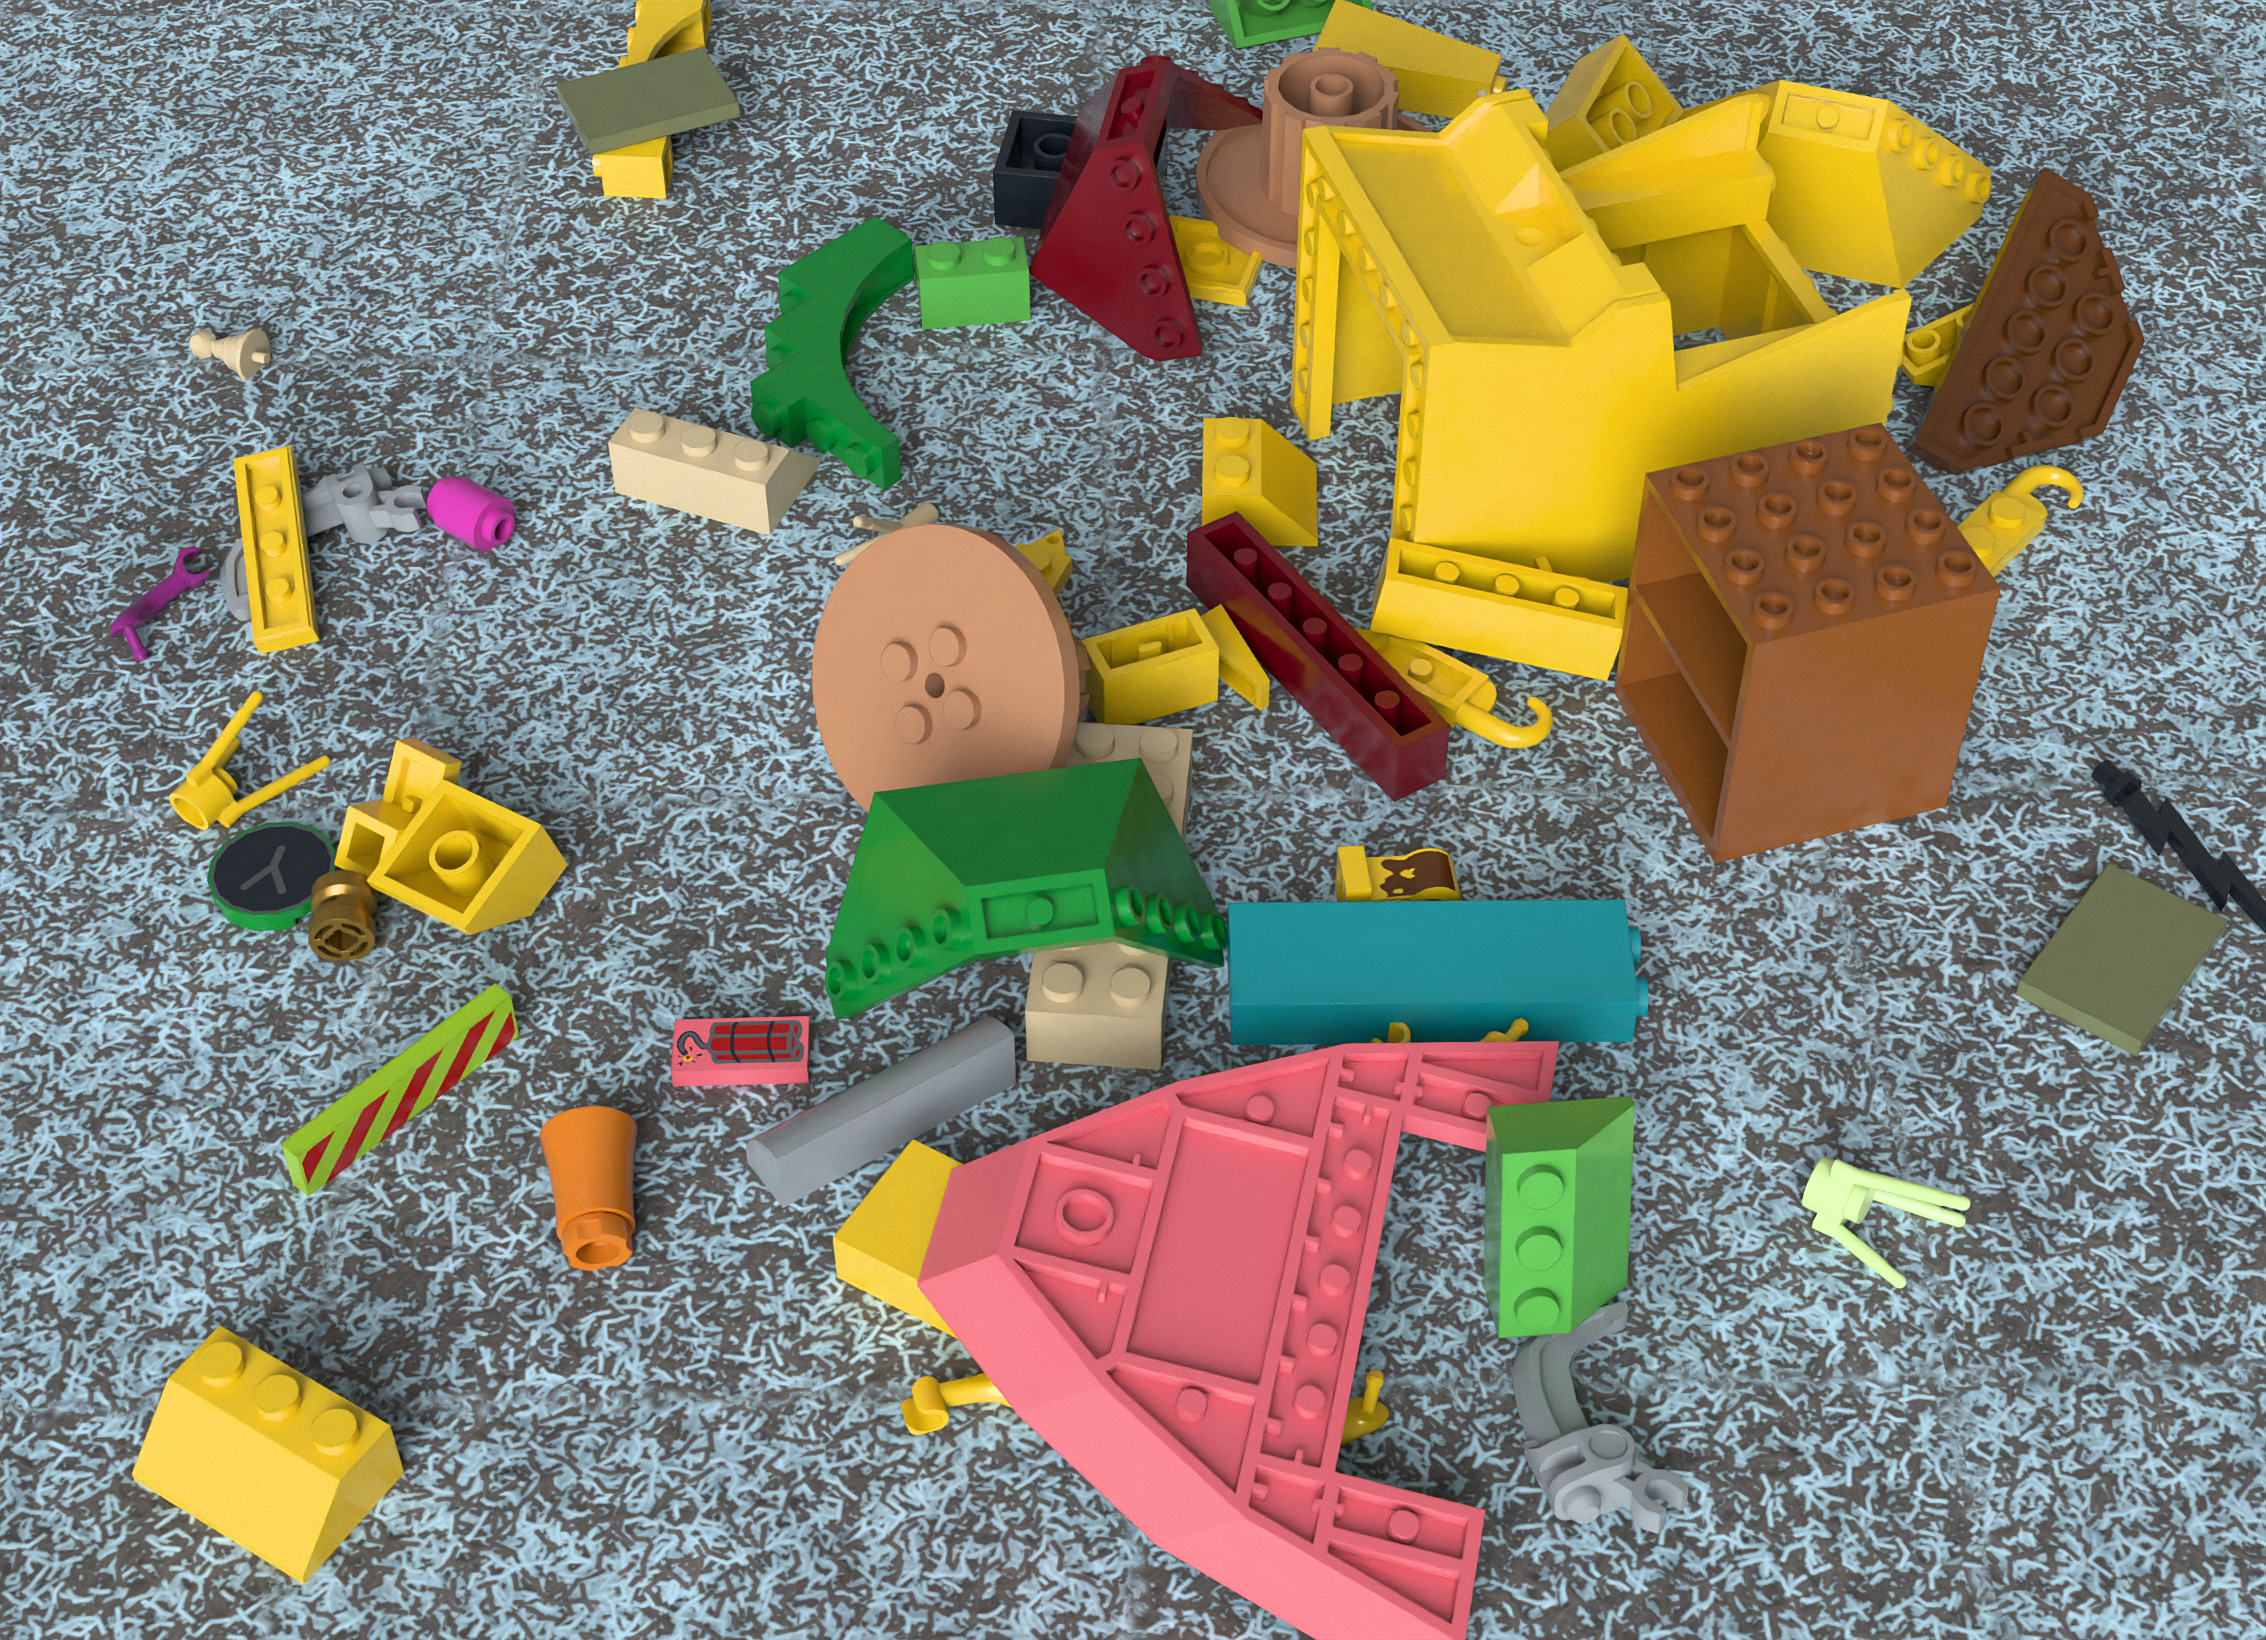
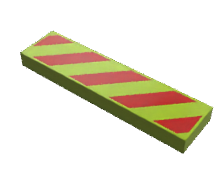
(400, 1089)

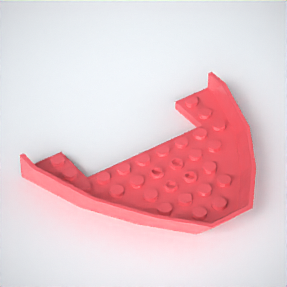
(1191, 1309)

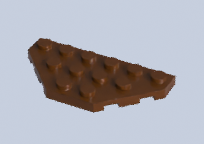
(2039, 345)

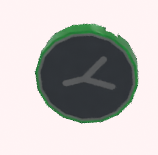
(268, 874)

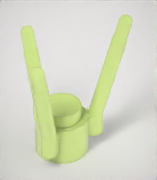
(1846, 1193)

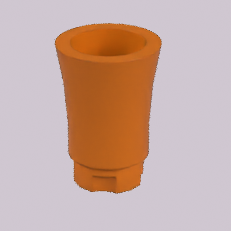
(592, 1183)

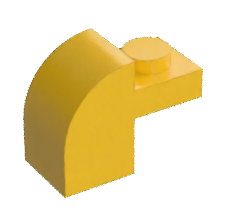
(377, 824)

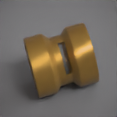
(342, 916)

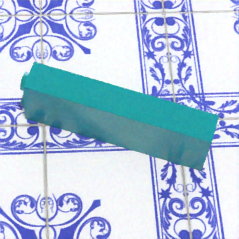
(1434, 965)

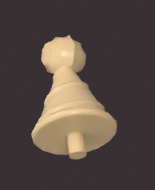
(240, 353)

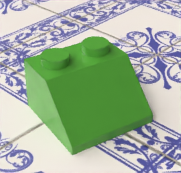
(972, 282)

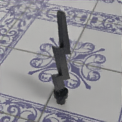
(2216, 879)

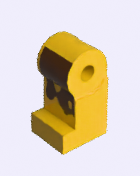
(1418, 876)

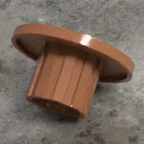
(1253, 171)
(944, 664)

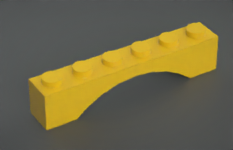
(660, 31)

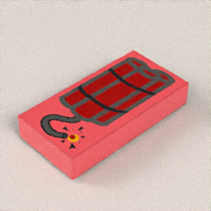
(741, 1051)

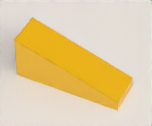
(1236, 661)

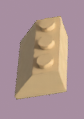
(707, 470)

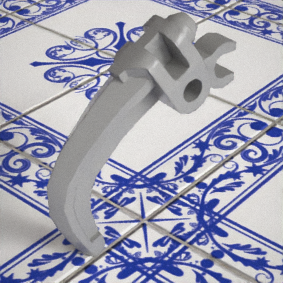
(357, 500)
(1578, 1465)

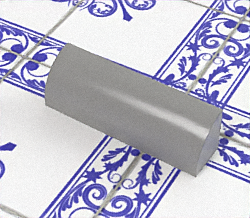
(884, 1111)

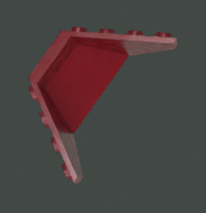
(1108, 224)

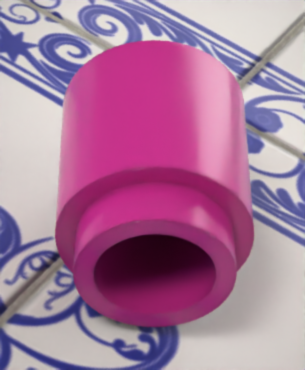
(471, 512)

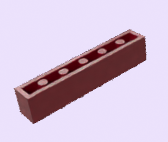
(1319, 657)

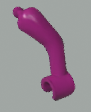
(155, 600)

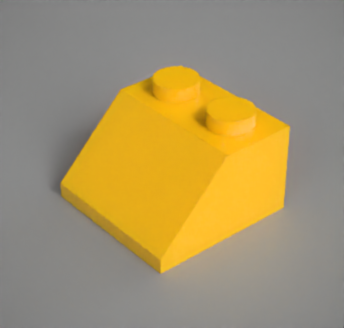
(1260, 477)
(469, 862)

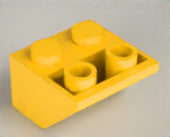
(1151, 669)

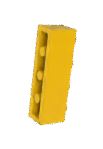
(1498, 609)

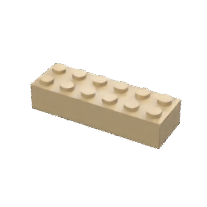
(1107, 998)

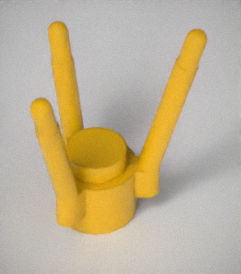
(210, 789)

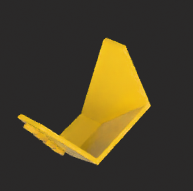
(1862, 182)

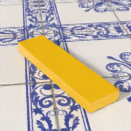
(275, 550)

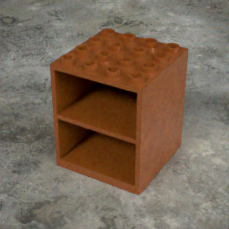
(1801, 639)

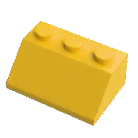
(1607, 104)
(266, 1454)

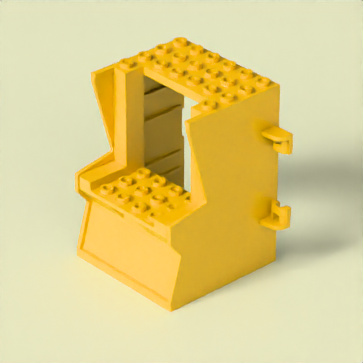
(1543, 317)

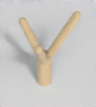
(923, 514)

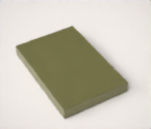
(647, 101)
(2122, 958)

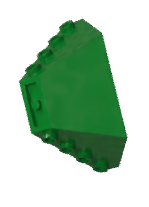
(1015, 872)

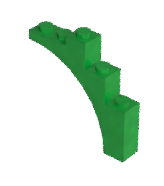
(823, 310)

